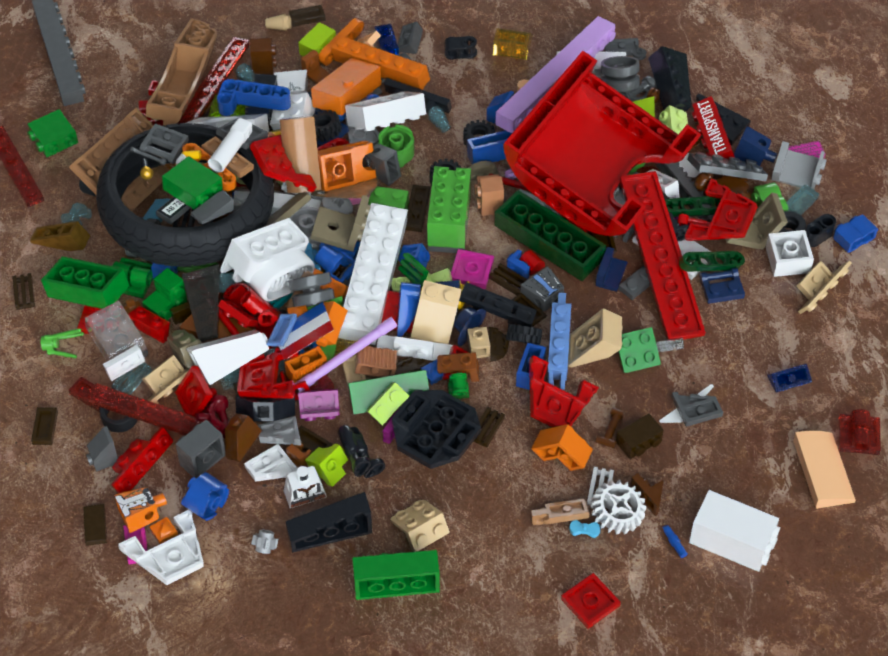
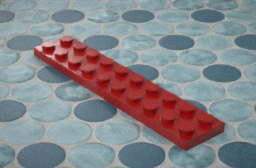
(661, 258)

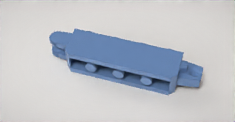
(559, 341)

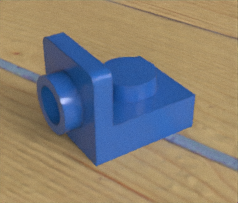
(418, 251)
(518, 266)

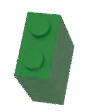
(192, 182)

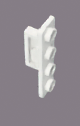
(413, 347)

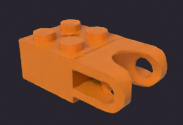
(343, 165)

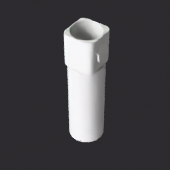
(230, 145)

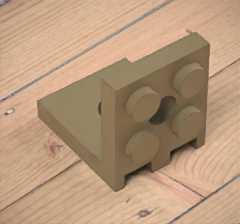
(767, 219)
(348, 227)

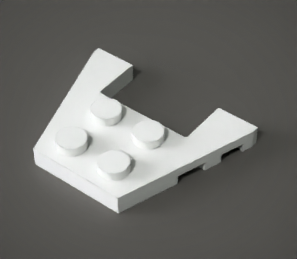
(172, 558)

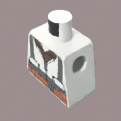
(303, 486)

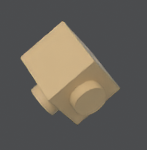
(479, 341)

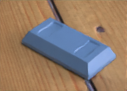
(282, 330)

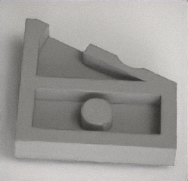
(280, 432)

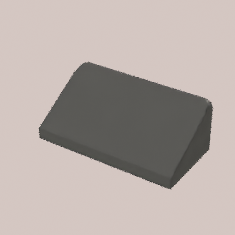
(410, 38)

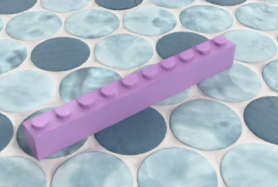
(590, 40)

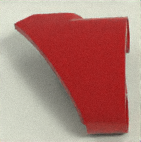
(245, 296)

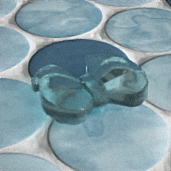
(77, 210)

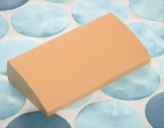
(823, 468)

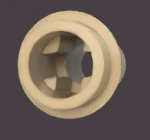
(279, 22)

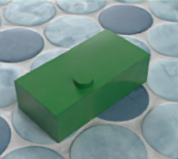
(85, 282)
(396, 574)

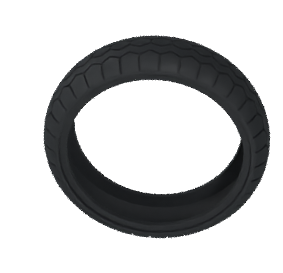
(170, 244)

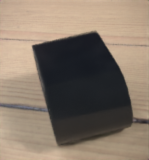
(820, 229)

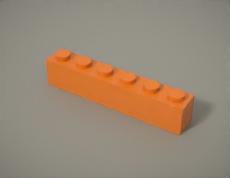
(391, 65)

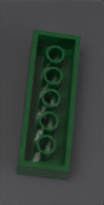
(550, 235)

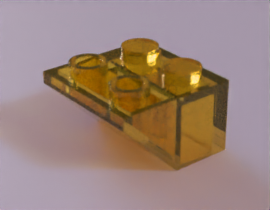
(512, 43)

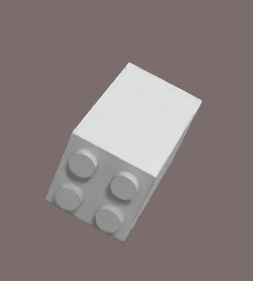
(735, 531)

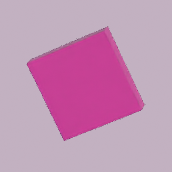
(472, 268)

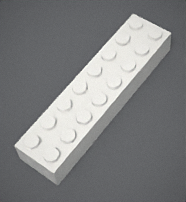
(373, 271)

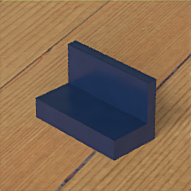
(610, 271)

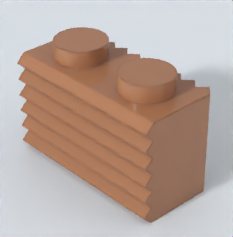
(376, 361)

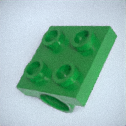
(138, 276)

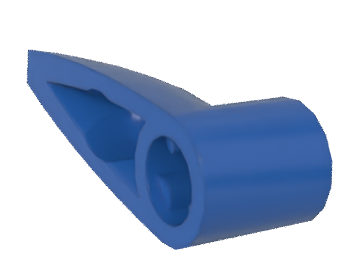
(408, 305)

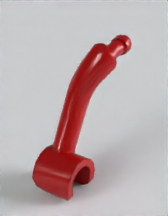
(684, 219)

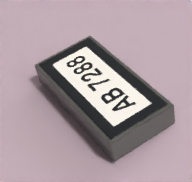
(172, 210)

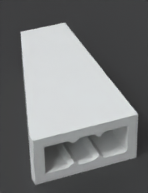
(227, 354)

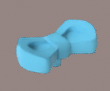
(590, 529)

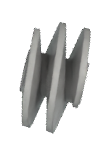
(337, 204)

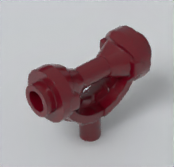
(217, 404)

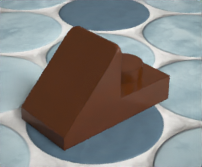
(651, 494)

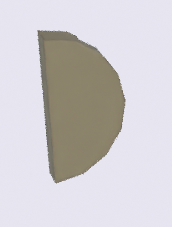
(482, 169)

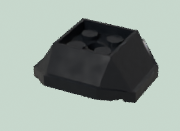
(432, 412)

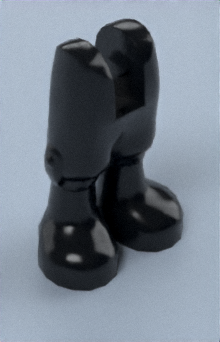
(357, 452)

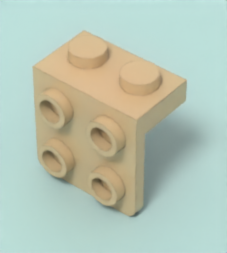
(421, 524)

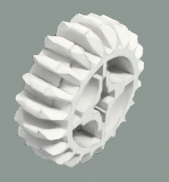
(628, 518)

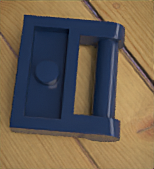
(722, 290)

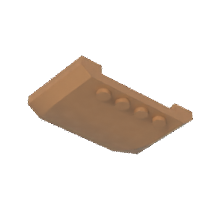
(91, 163)

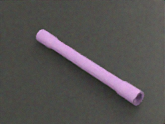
(379, 331)

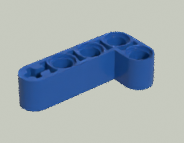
(251, 94)

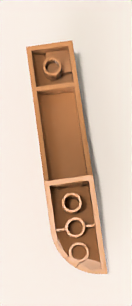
(182, 72)

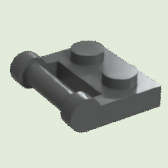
(165, 138)

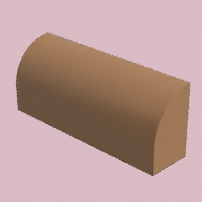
(300, 146)

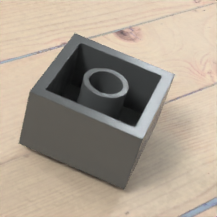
(200, 449)

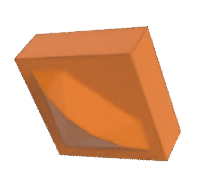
(163, 530)

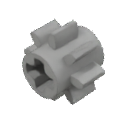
(264, 541)

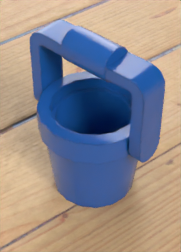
(331, 260)

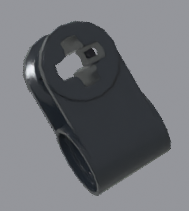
(459, 48)

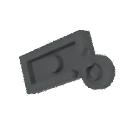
(629, 45)

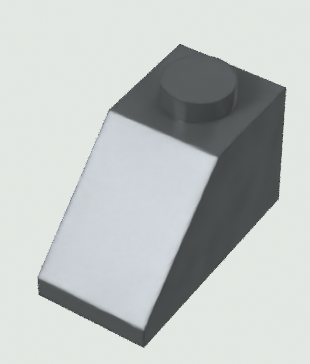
(102, 450)

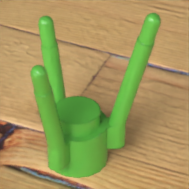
(51, 342)

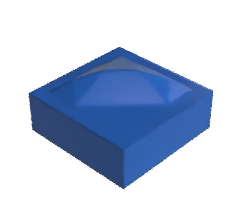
(432, 373)

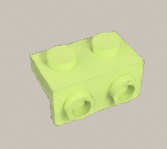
(674, 118)

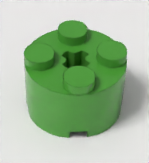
(399, 139)

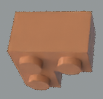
(489, 193)

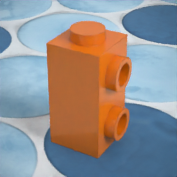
(337, 315)

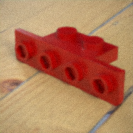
(139, 459)

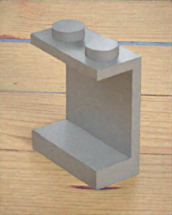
(798, 168)

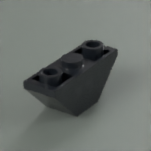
(265, 408)

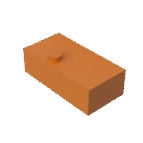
(346, 85)

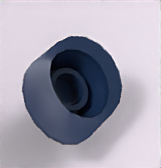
(468, 319)

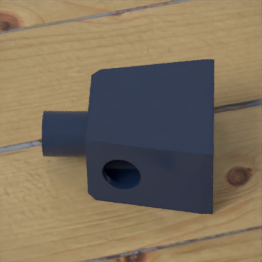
(754, 147)

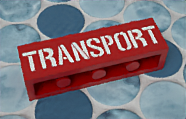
(712, 128)

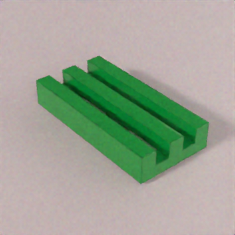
(413, 273)

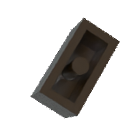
(639, 436)

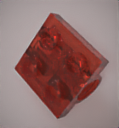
(859, 433)

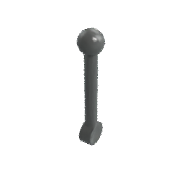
(162, 161)

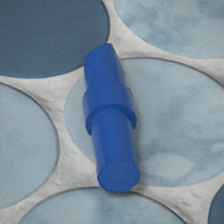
(674, 541)

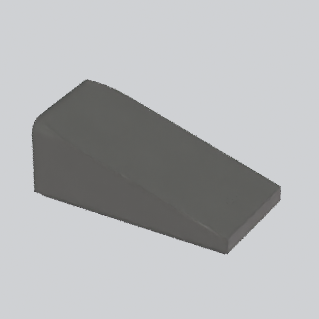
(214, 207)

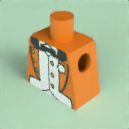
(139, 507)

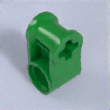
(458, 385)

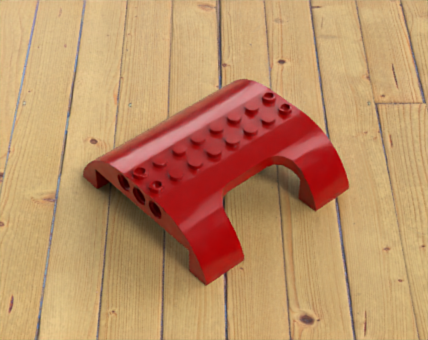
(582, 144)

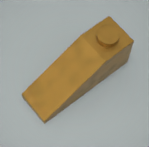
(62, 236)

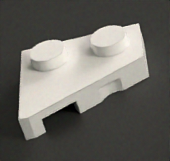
(270, 465)

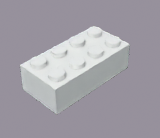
(385, 110)

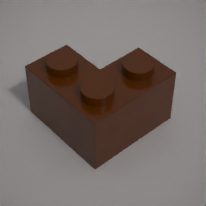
(262, 56)

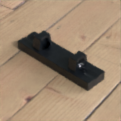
(431, 100)
(497, 305)

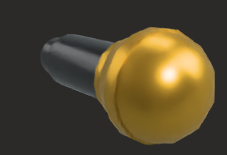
(146, 172)

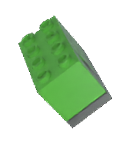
(449, 209)

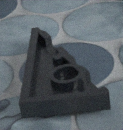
(733, 122)

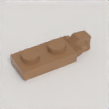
(560, 512)

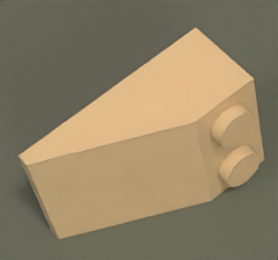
(435, 312)
(595, 339)

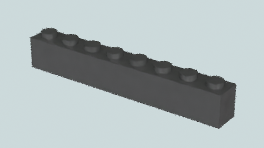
(58, 51)

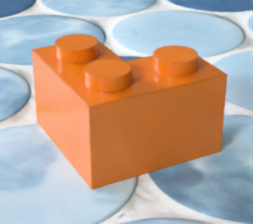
(564, 445)

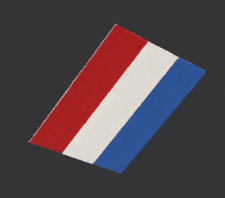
(307, 329)

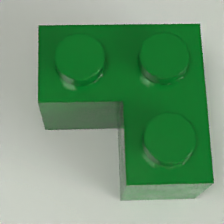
(168, 294)

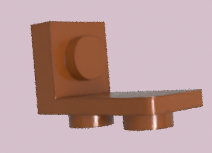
(314, 71)
(459, 363)

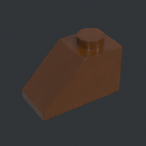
(239, 436)

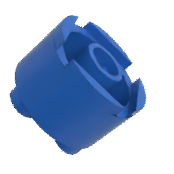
(205, 496)

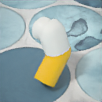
(195, 154)

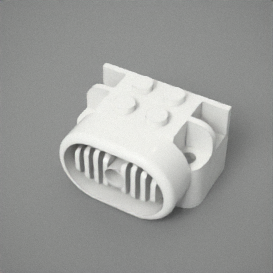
(269, 258)

